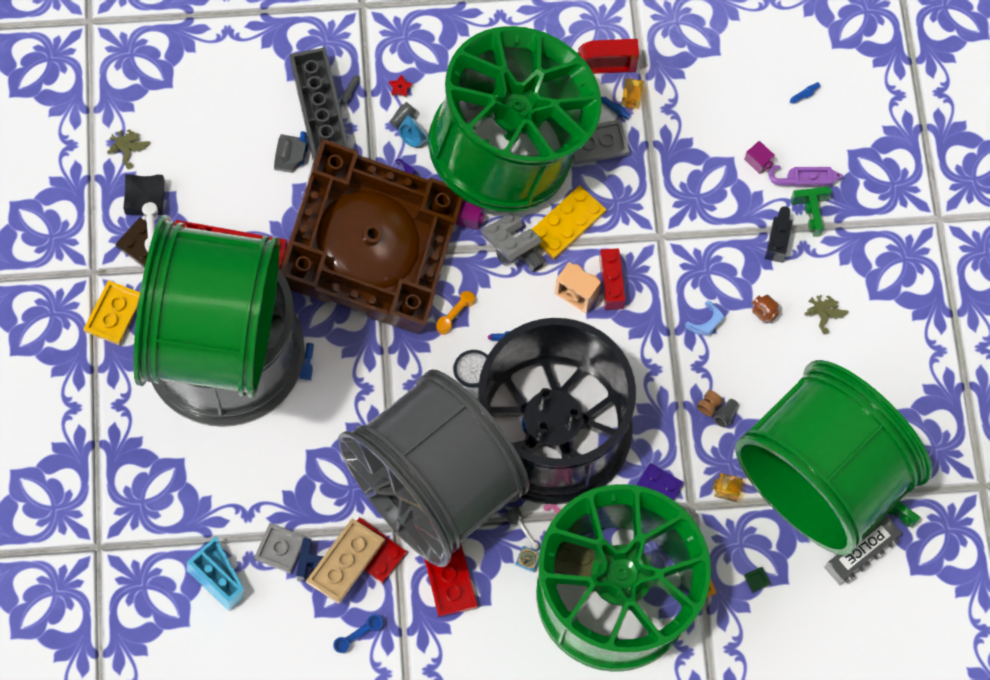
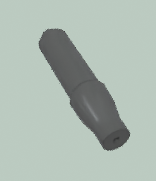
(348, 93)

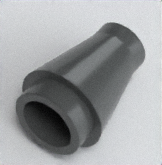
(400, 115)
(725, 414)

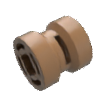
(709, 403)

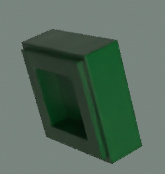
(757, 580)

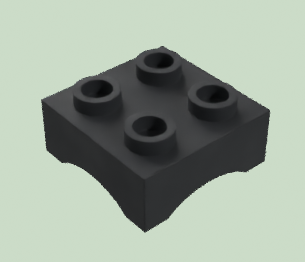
(142, 190)

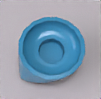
(412, 132)

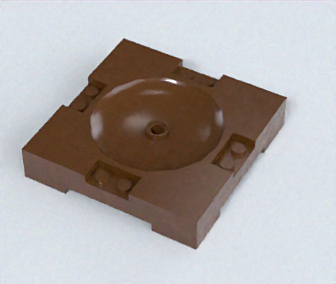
(339, 262)

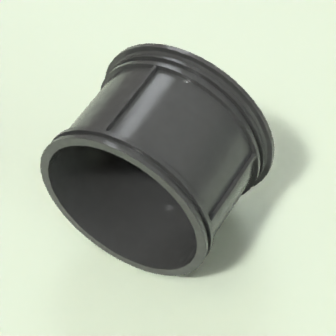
(278, 378)
(435, 466)

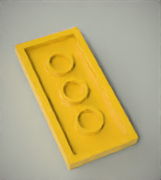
(568, 222)

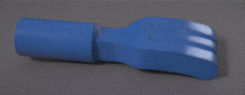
(307, 368)

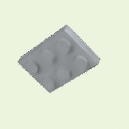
(606, 143)

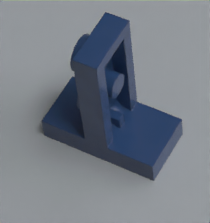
(306, 560)

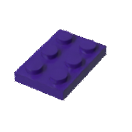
(660, 481)

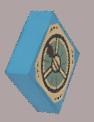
(527, 559)

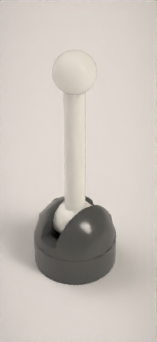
(515, 515)

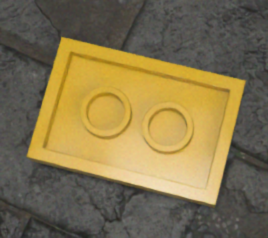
(113, 313)

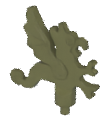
(124, 144)
(823, 309)

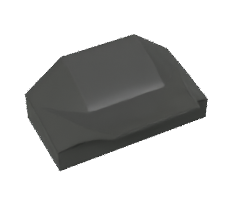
(288, 153)

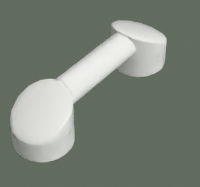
(150, 211)

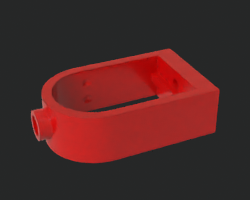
(611, 55)

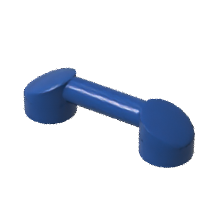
(373, 623)

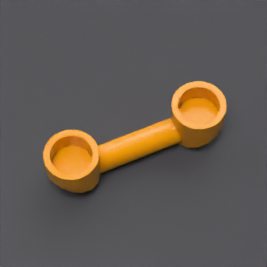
(443, 324)

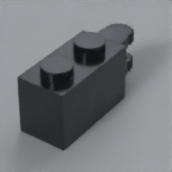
(779, 236)

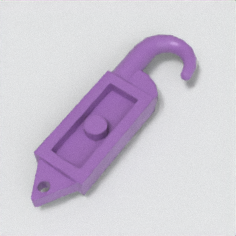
(806, 177)

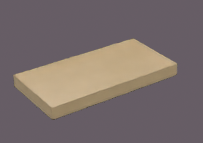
(345, 561)

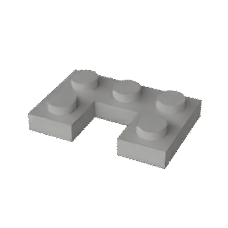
(499, 236)

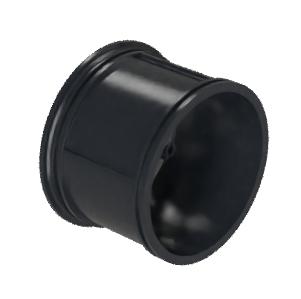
(555, 415)

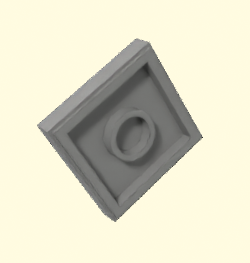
(279, 548)

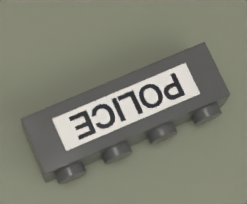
(872, 546)

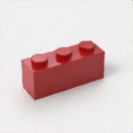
(612, 279)

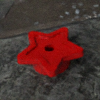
(400, 91)

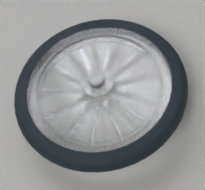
(468, 367)

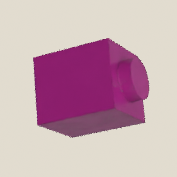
(759, 157)
(470, 216)

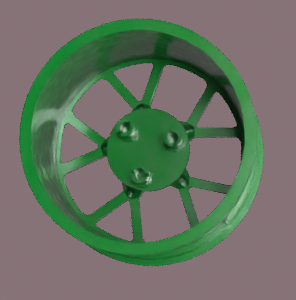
(521, 82)
(205, 308)
(833, 457)
(622, 573)

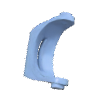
(707, 328)

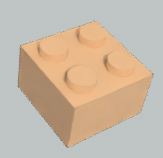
(577, 287)

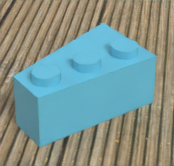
(215, 574)

